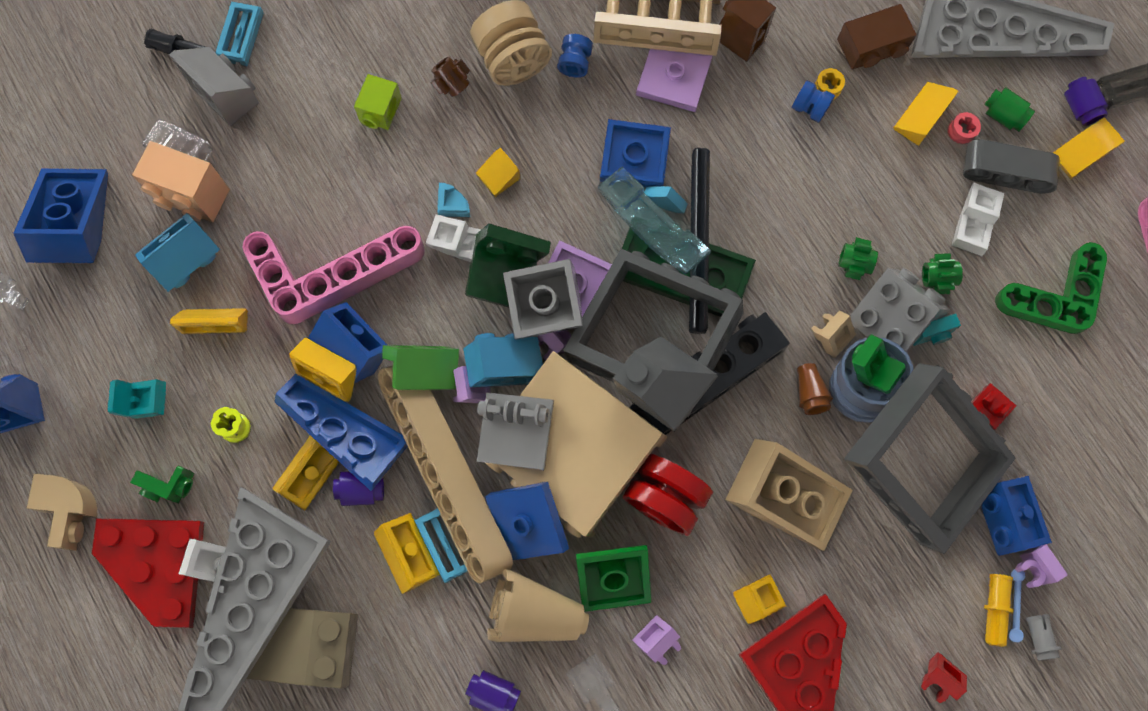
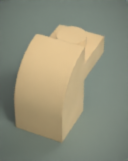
(68, 502)

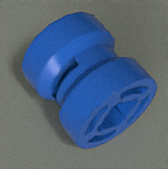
(574, 60)
(813, 101)

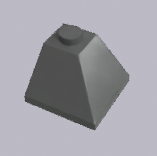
(664, 381)

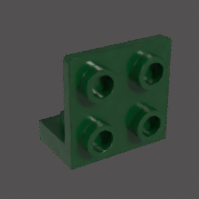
(498, 252)

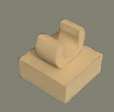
(836, 333)

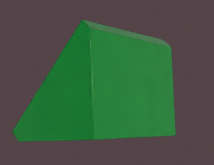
(614, 578)

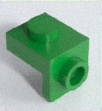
(875, 366)
(174, 490)

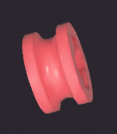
(955, 128)

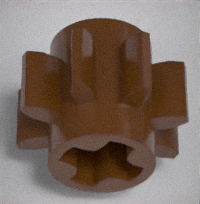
(450, 76)

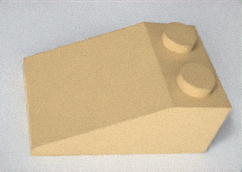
(789, 493)

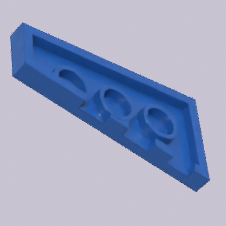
(348, 434)

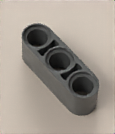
(1011, 166)

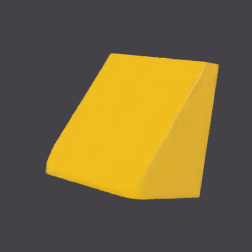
(498, 172)
(759, 599)

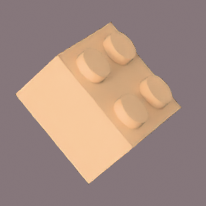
(181, 182)

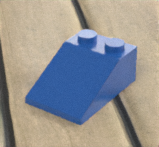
(63, 216)
(19, 403)

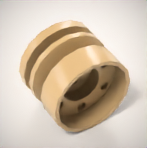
(510, 42)

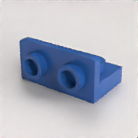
(1014, 517)

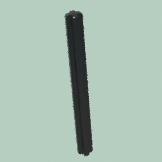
(700, 228)

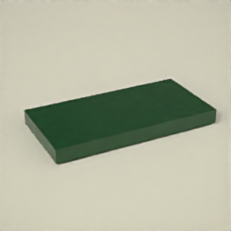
(725, 271)

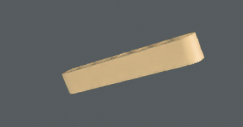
(448, 479)

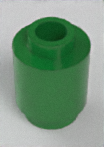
(1009, 109)

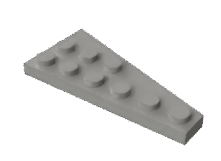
(1007, 30)
(252, 591)

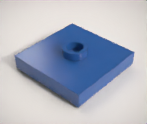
(638, 149)
(528, 520)

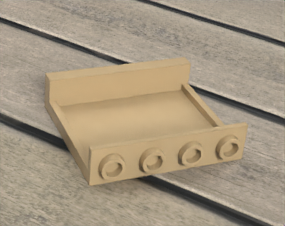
(591, 445)

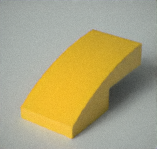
(1088, 147)

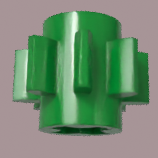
(858, 258)
(942, 273)

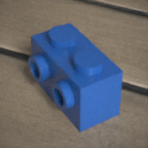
(349, 337)

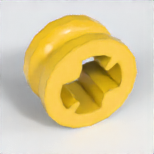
(837, 80)

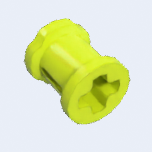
(221, 423)

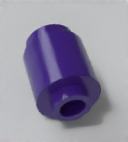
(1086, 101)
(353, 492)
(492, 693)

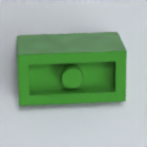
(422, 366)

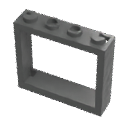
(668, 276)
(973, 486)

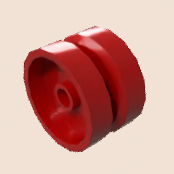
(668, 494)

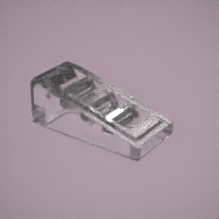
(201, 148)

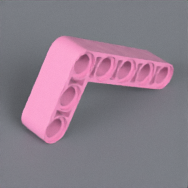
(330, 274)

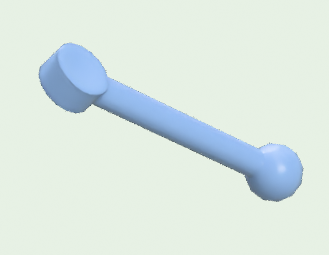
(1015, 633)

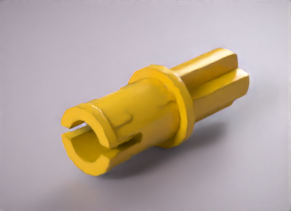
(998, 609)

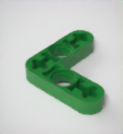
(1067, 304)

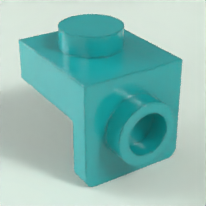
(939, 330)
(137, 398)

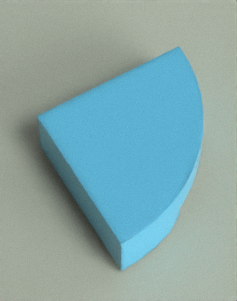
(666, 198)
(451, 202)

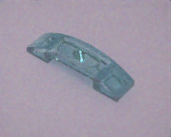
(650, 223)

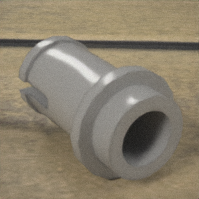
(1043, 637)

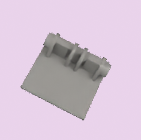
(514, 430)

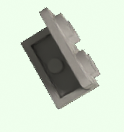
(898, 308)

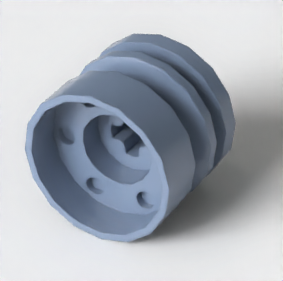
(851, 396)

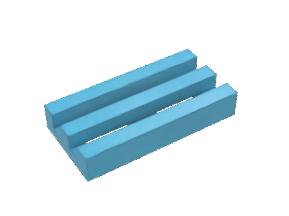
(251, 33)
(458, 570)

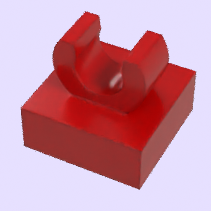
(993, 405)
(945, 675)

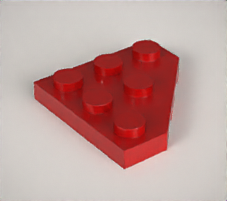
(146, 565)
(800, 659)

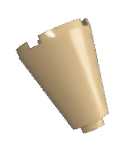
(533, 612)

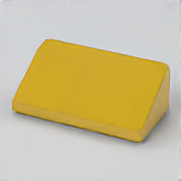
(925, 111)
(211, 321)
(324, 368)
(306, 474)
(406, 552)

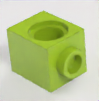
(377, 102)

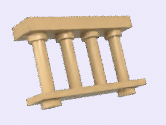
(659, 33)

